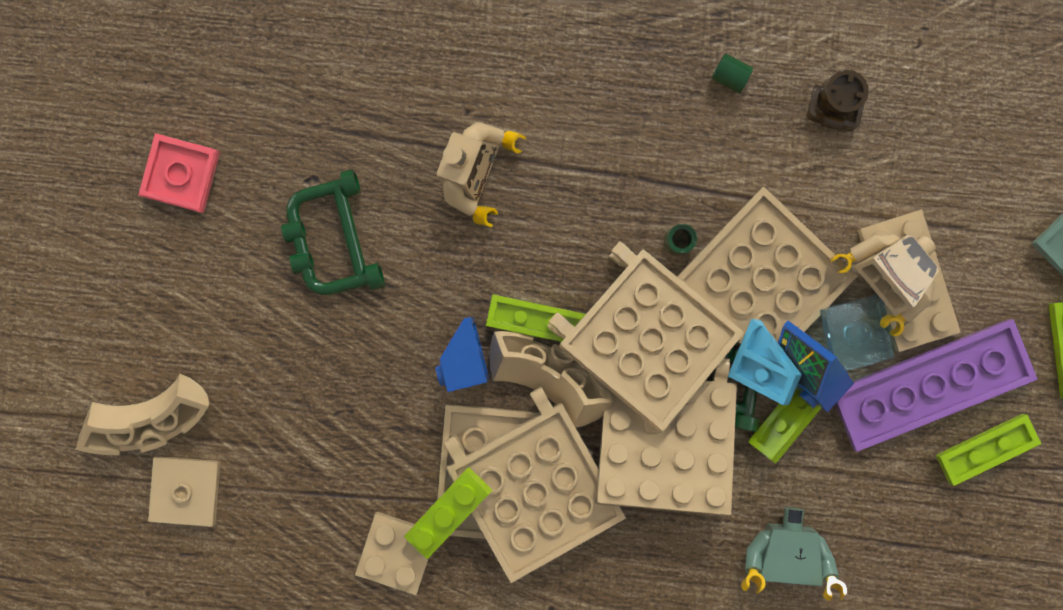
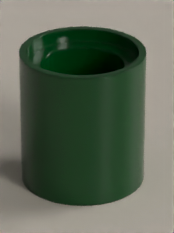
(732, 73)
(692, 239)

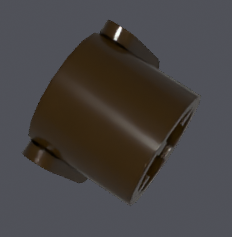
(838, 98)

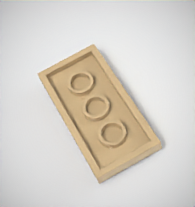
(939, 317)

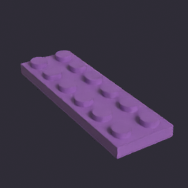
(935, 384)

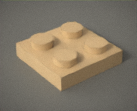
(390, 557)

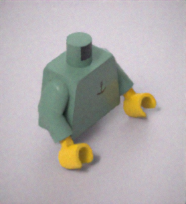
(791, 556)

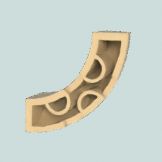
(533, 364)
(144, 424)

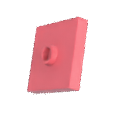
(179, 173)

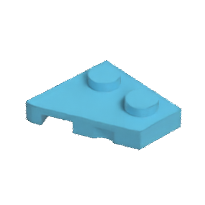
(765, 365)

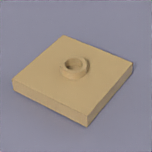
(184, 491)

